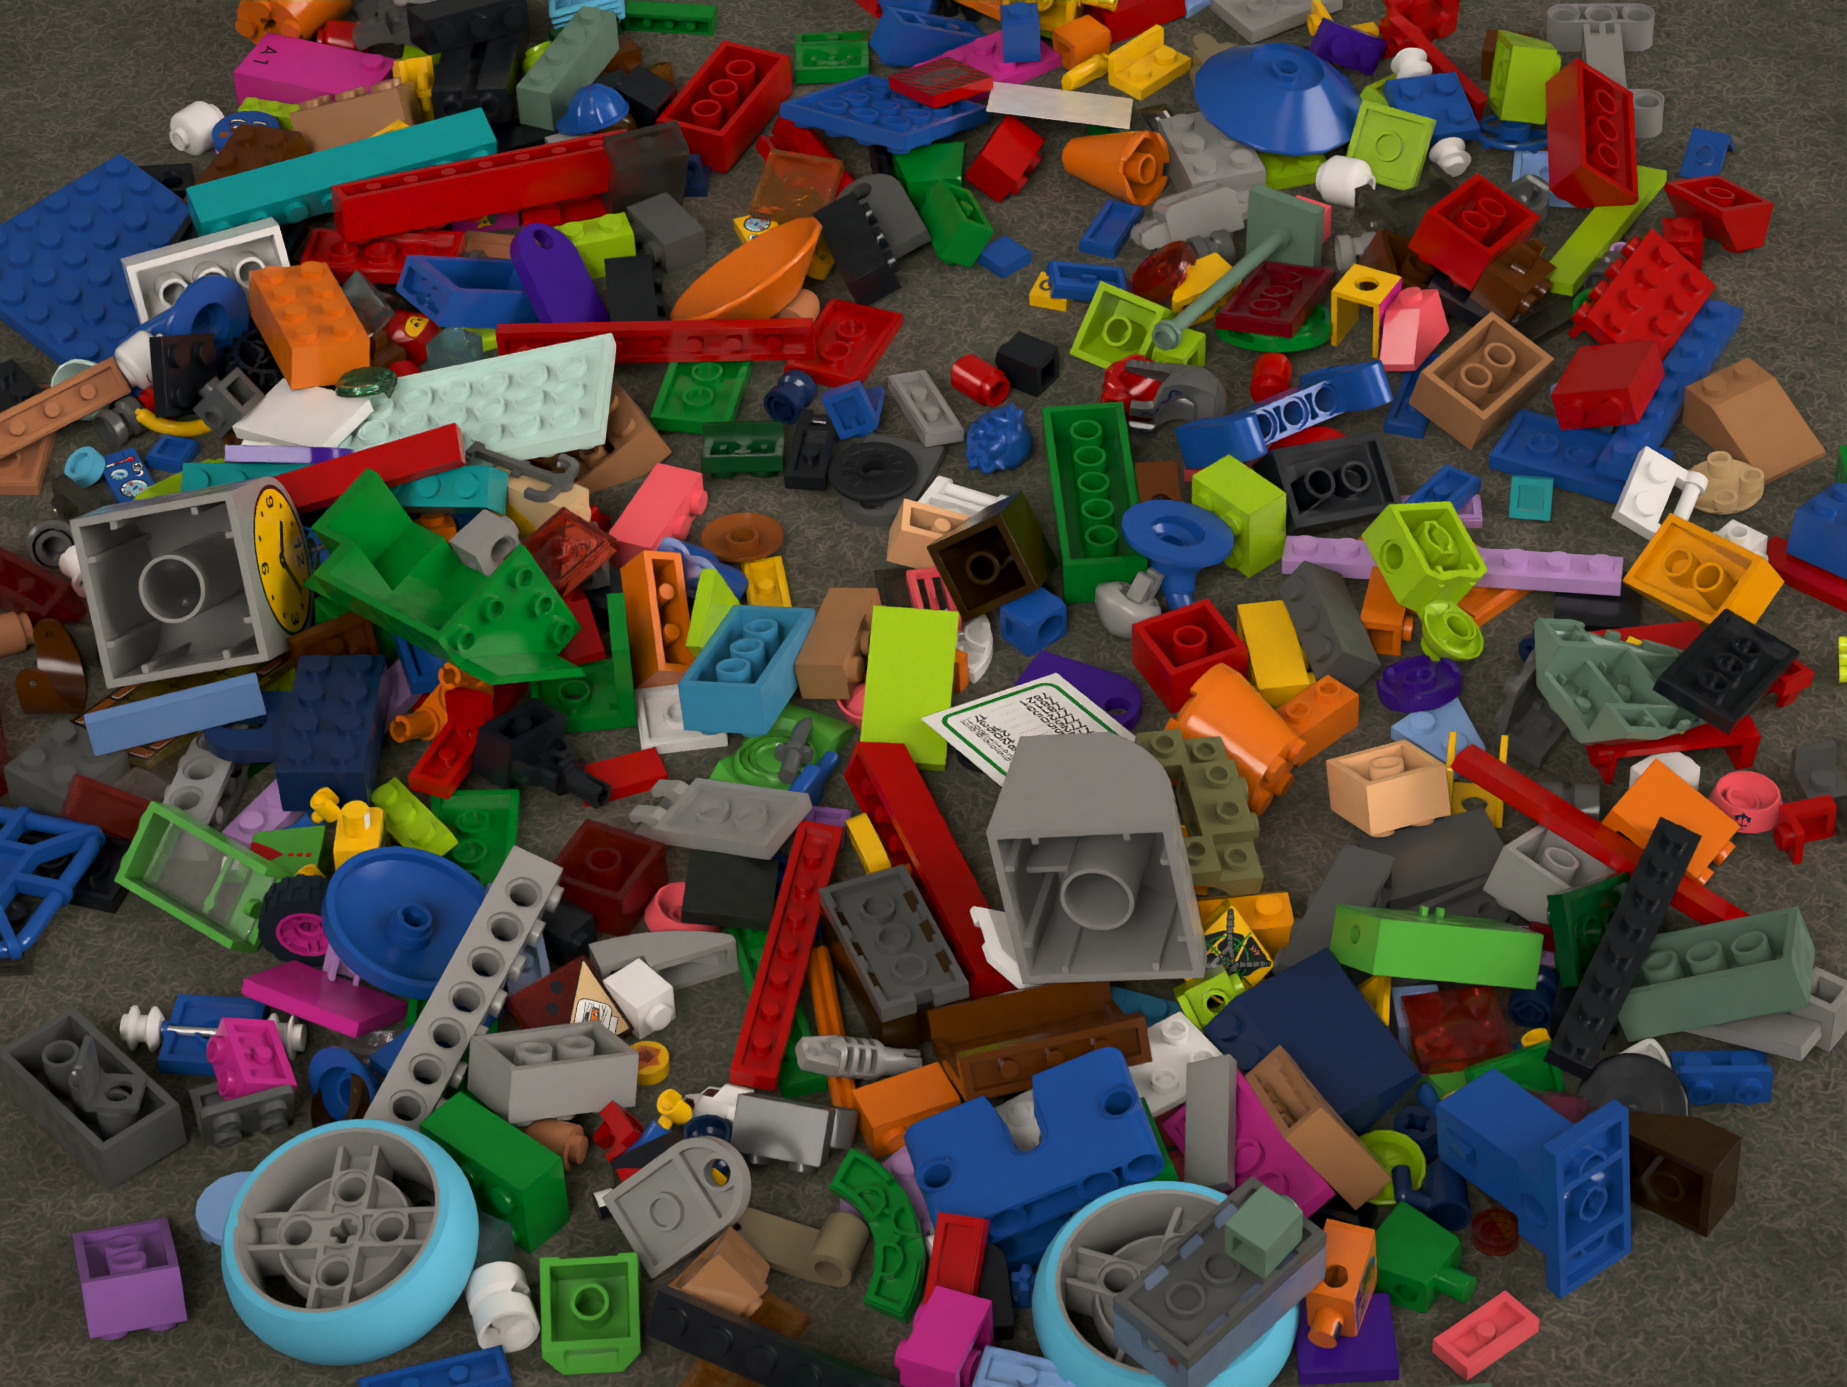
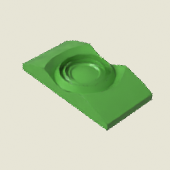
(755, 759)

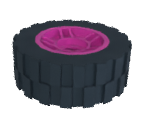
(292, 919)

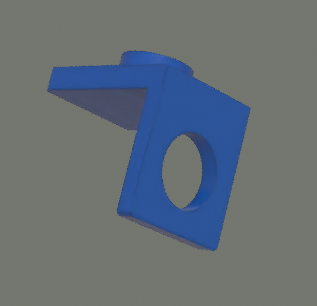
(1705, 153)

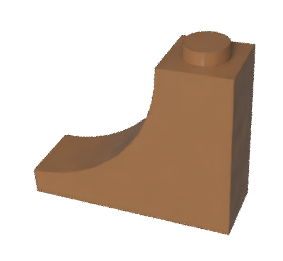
(1316, 1129)

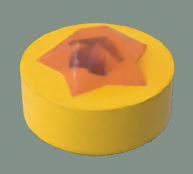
(653, 1062)

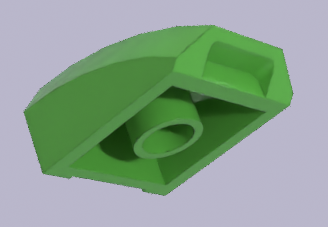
(590, 1313)

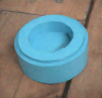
(85, 466)

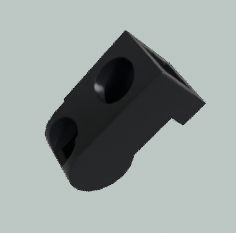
(995, 1287)

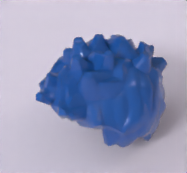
(999, 440)

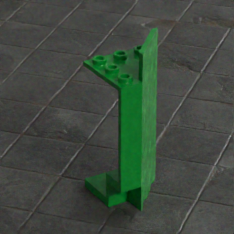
(418, 589)

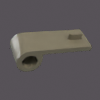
(805, 1252)

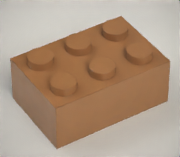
(356, 114)
(1481, 380)

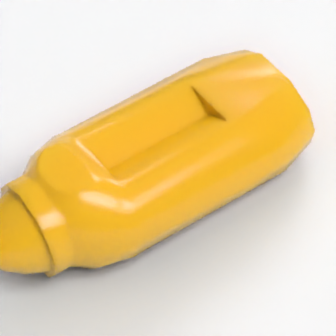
(1085, 72)

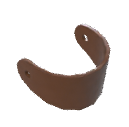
(58, 676)

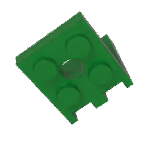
(605, 689)

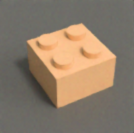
(1388, 788)

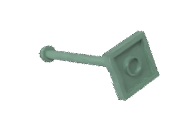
(1277, 231)

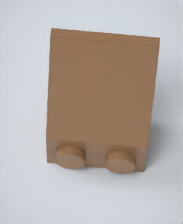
(1750, 419)

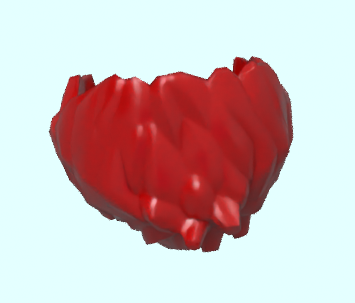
(1124, 386)

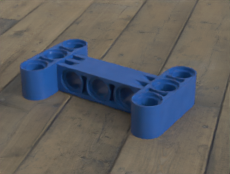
(1316, 399)

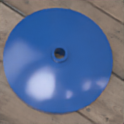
(399, 917)

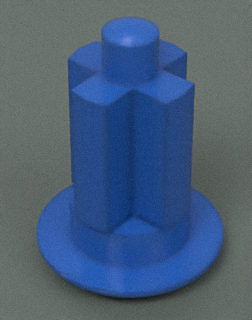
(1022, 1287)

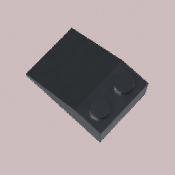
(1331, 482)

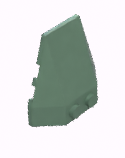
(1606, 684)

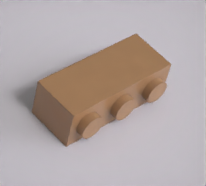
(837, 644)

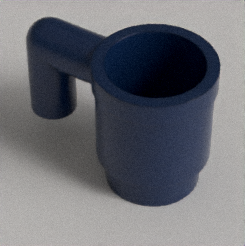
(1441, 1195)

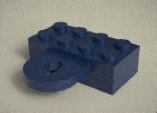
(318, 732)

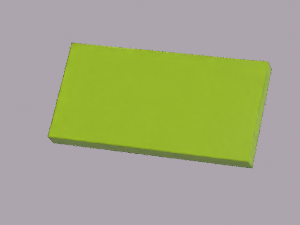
(910, 679)

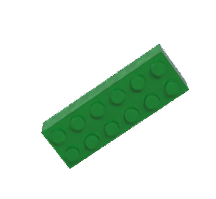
(1089, 493)

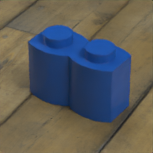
(698, 557)

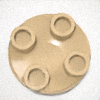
(1731, 484)

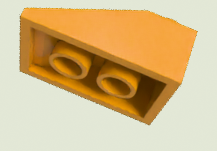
(1702, 574)

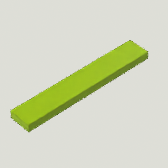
(1600, 231)

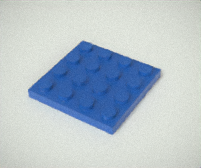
(879, 115)

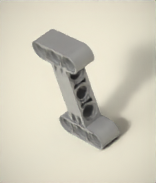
(1602, 35)

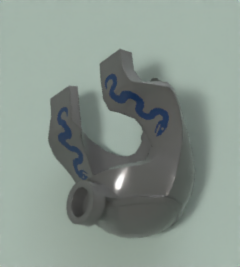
(1185, 394)

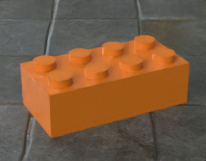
(307, 323)

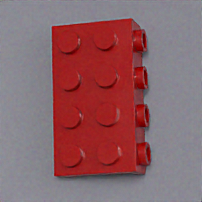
(1645, 296)

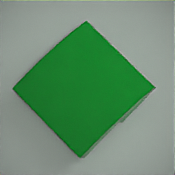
(831, 56)

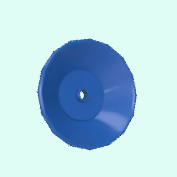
(1277, 99)

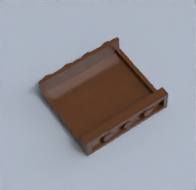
(1007, 1037)

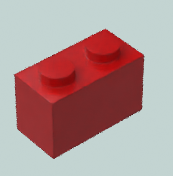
(1005, 158)

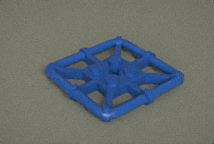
(21, 859)

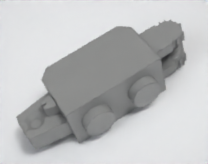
(1193, 214)

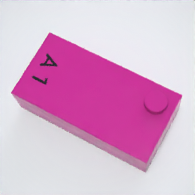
(301, 69)

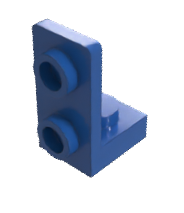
(854, 409)

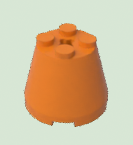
(287, 17)
(1250, 731)

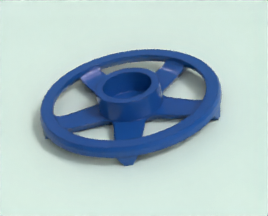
(1510, 133)

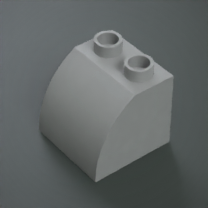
(1094, 864)

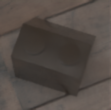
(993, 557)

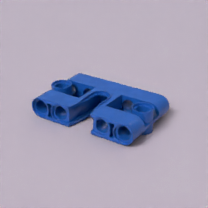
(1089, 1146)

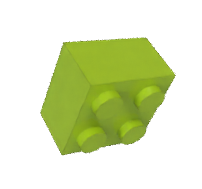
(1250, 508)

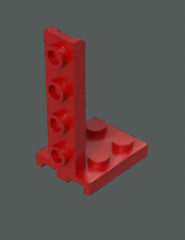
(1415, 25)

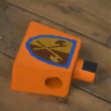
(1350, 1279)

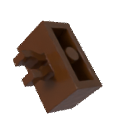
(1515, 281)

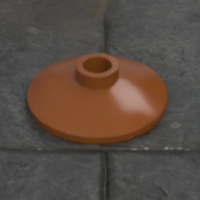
(742, 537)

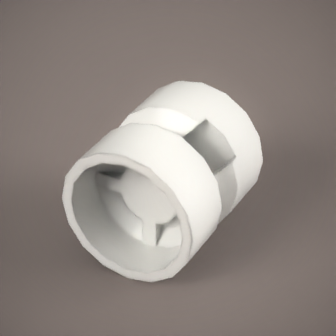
(502, 1307)

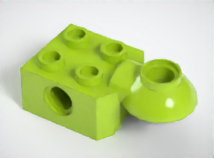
(1429, 570)

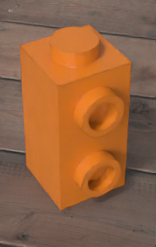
(1384, 618)
(1321, 714)

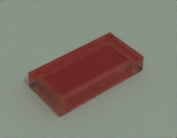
(104, 806)

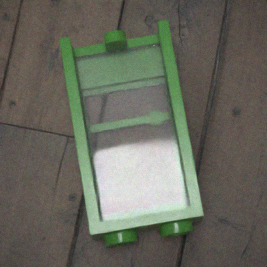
(199, 876)

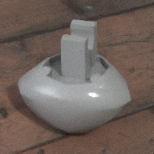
(1126, 603)

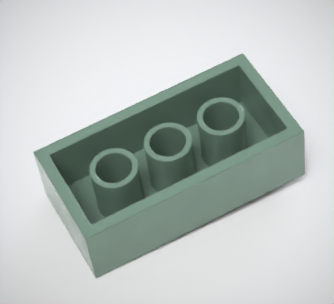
(1721, 974)

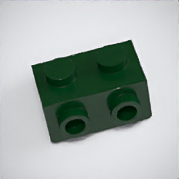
(743, 448)

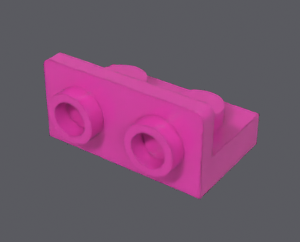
(248, 1057)

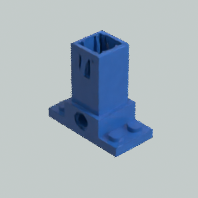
(1553, 1174)

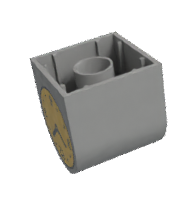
(194, 580)

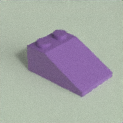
(129, 1278)

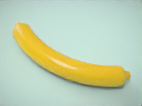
(171, 427)

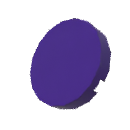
(1419, 684)

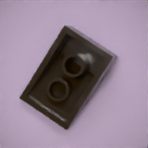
(1682, 1168)

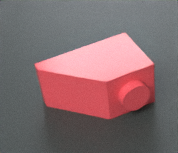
(1412, 329)

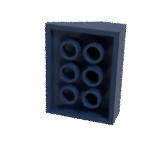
(1327, 1032)

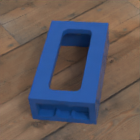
(465, 291)

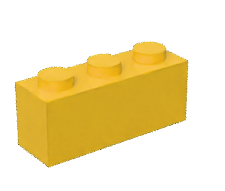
(1274, 653)

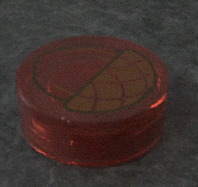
(1495, 1232)

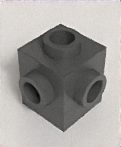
(227, 401)

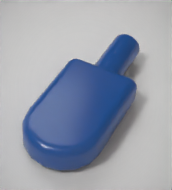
(814, 776)

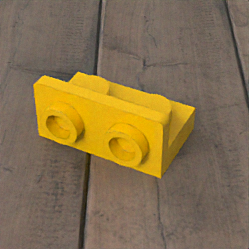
(1145, 64)

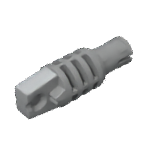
(854, 1057)

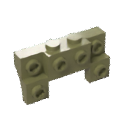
(1213, 810)

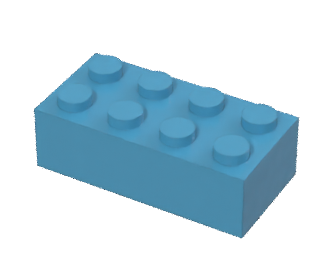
(745, 671)

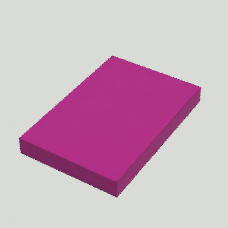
(332, 1004)

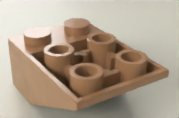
(628, 452)

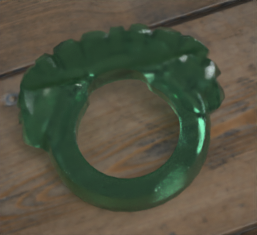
(366, 382)

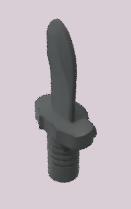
(794, 752)

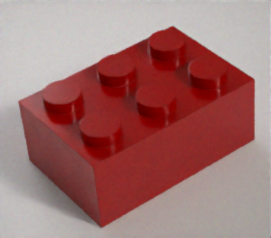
(1471, 230)

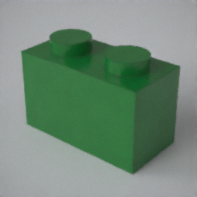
(955, 224)

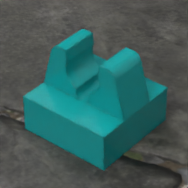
(1531, 497)

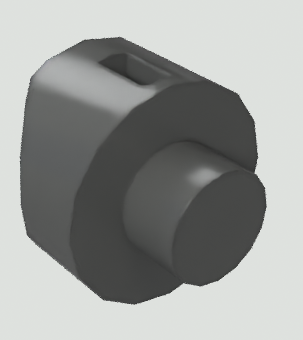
(1526, 192)

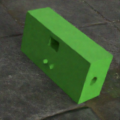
(1436, 946)

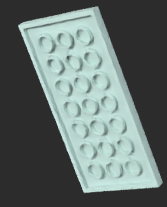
(512, 403)

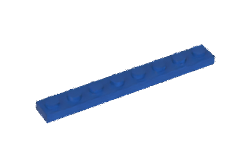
(1685, 364)

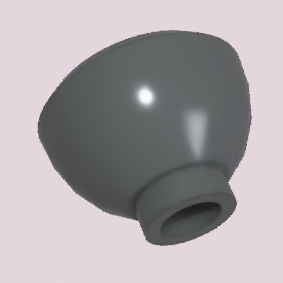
(47, 543)

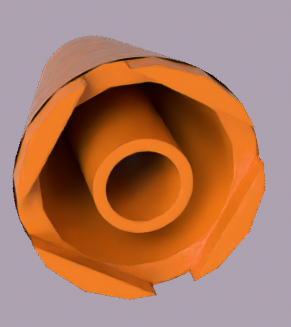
(1120, 164)

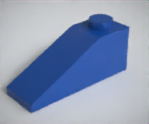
(916, 37)

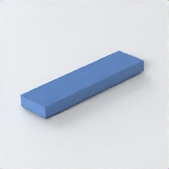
(174, 714)

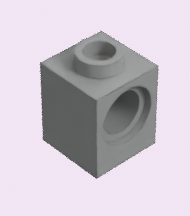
(485, 542)

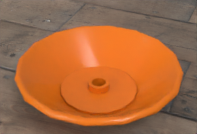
(755, 277)

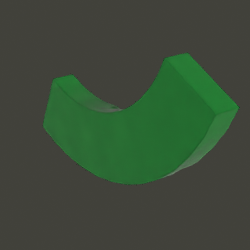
(895, 1230)

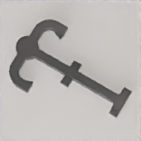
(560, 482)

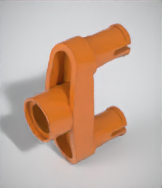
(432, 715)

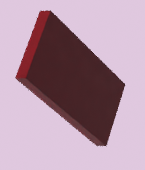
(1275, 299)

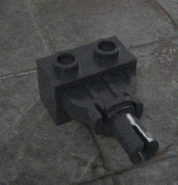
(531, 749)

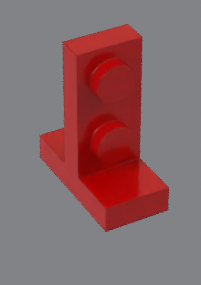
(453, 749)

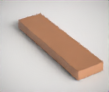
(61, 405)

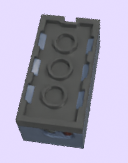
(1203, 1307)

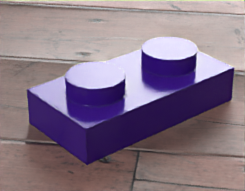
(1347, 46)

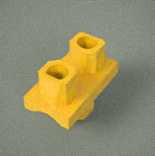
(421, 72)

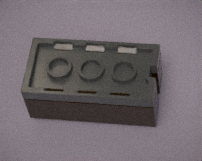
(890, 954)

